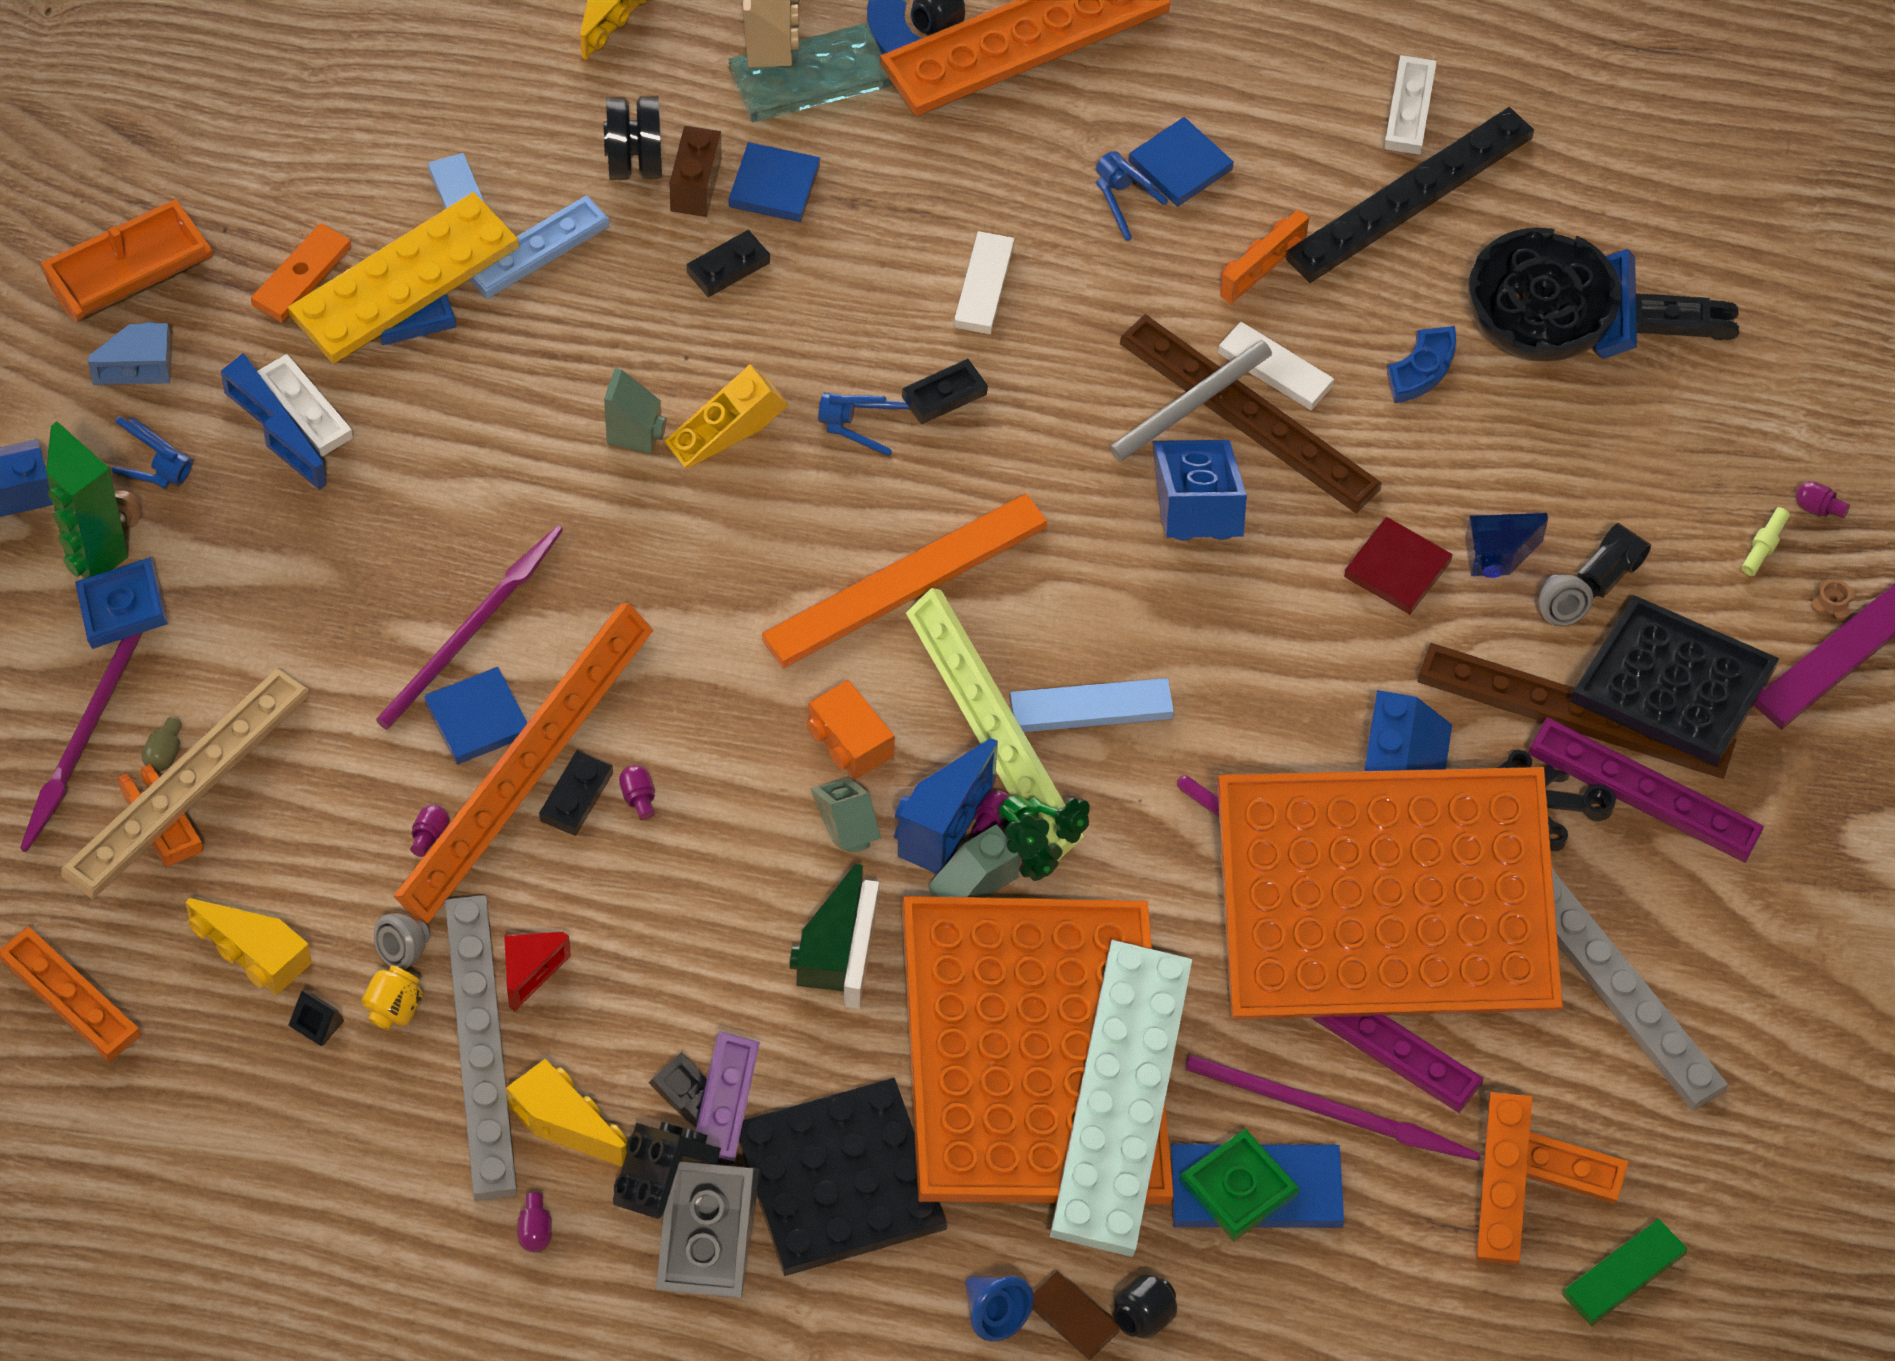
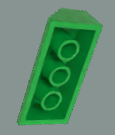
(83, 506)

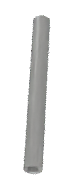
(1190, 400)

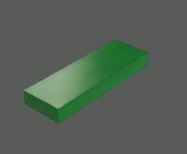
(1625, 1272)

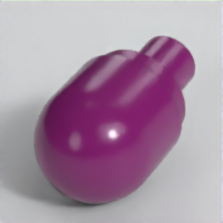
(1820, 500)
(638, 790)
(988, 811)
(427, 828)
(534, 1224)

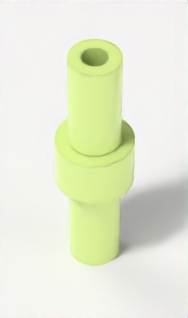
(1765, 541)

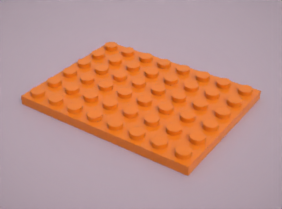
(1388, 893)
(1003, 1039)

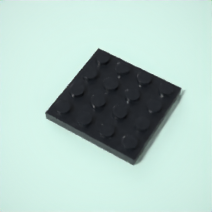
(1675, 680)
(838, 1176)

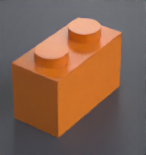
(850, 730)

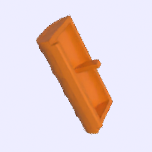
(125, 260)

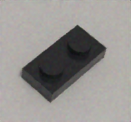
(728, 263)
(944, 391)
(576, 793)

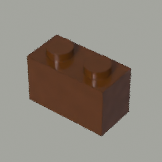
(695, 171)

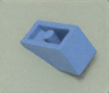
(134, 356)

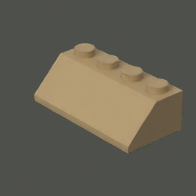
(770, 32)

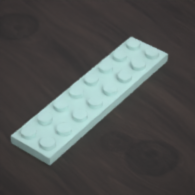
(1121, 1099)

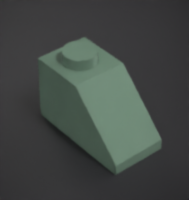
(632, 414)
(847, 814)
(978, 867)

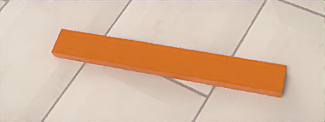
(904, 580)

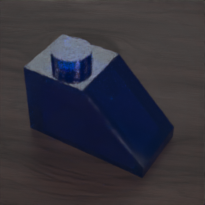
(1502, 541)

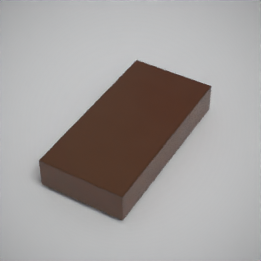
(1074, 1315)

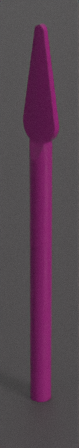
(514, 576)
(55, 789)
(1403, 1132)

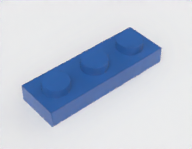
(1623, 332)

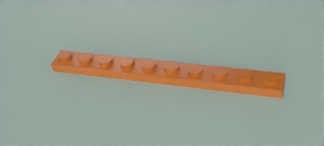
(523, 764)

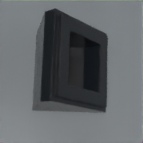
(315, 1018)

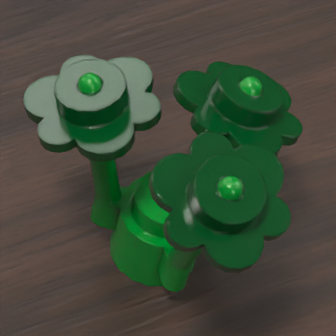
(1029, 832)

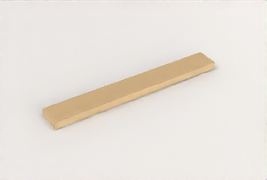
(184, 783)

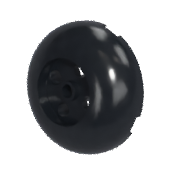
(1550, 275)

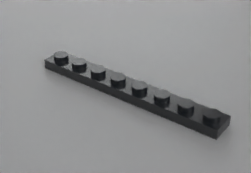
(1409, 194)

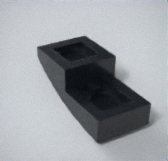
(681, 1087)

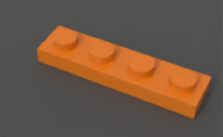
(69, 994)
(1504, 1178)

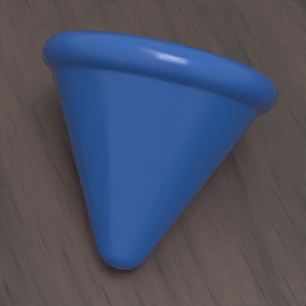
(998, 1305)

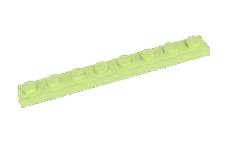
(984, 705)

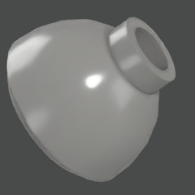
(1565, 600)
(400, 939)

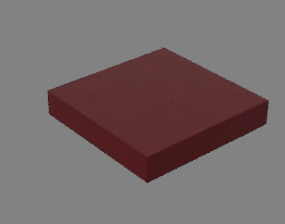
(1398, 565)

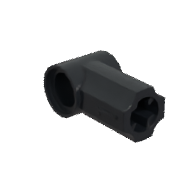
(1617, 555)

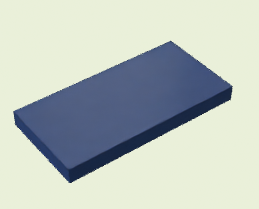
(1311, 1167)

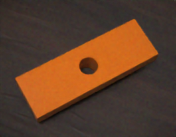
(301, 272)

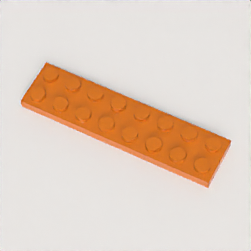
(1005, 45)

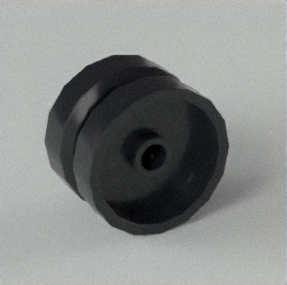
(632, 137)

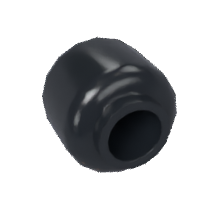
(937, 15)
(1145, 1306)

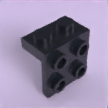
(653, 1163)

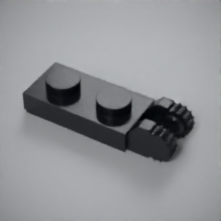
(1686, 316)

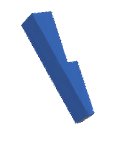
(281, 434)

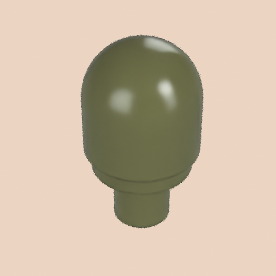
(162, 746)

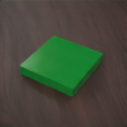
(1239, 1184)

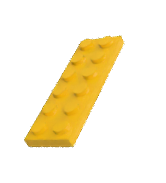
(403, 277)

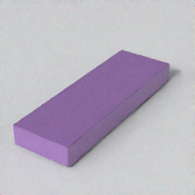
(727, 1093)

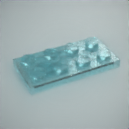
(821, 72)

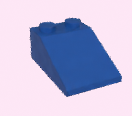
(1199, 489)
(944, 808)

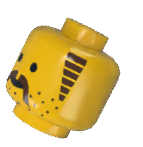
(392, 998)

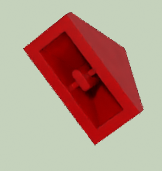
(531, 962)

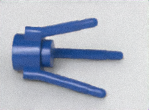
(1119, 174)
(839, 409)
(168, 462)

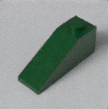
(828, 936)

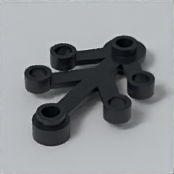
(1564, 801)

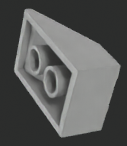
(707, 1229)

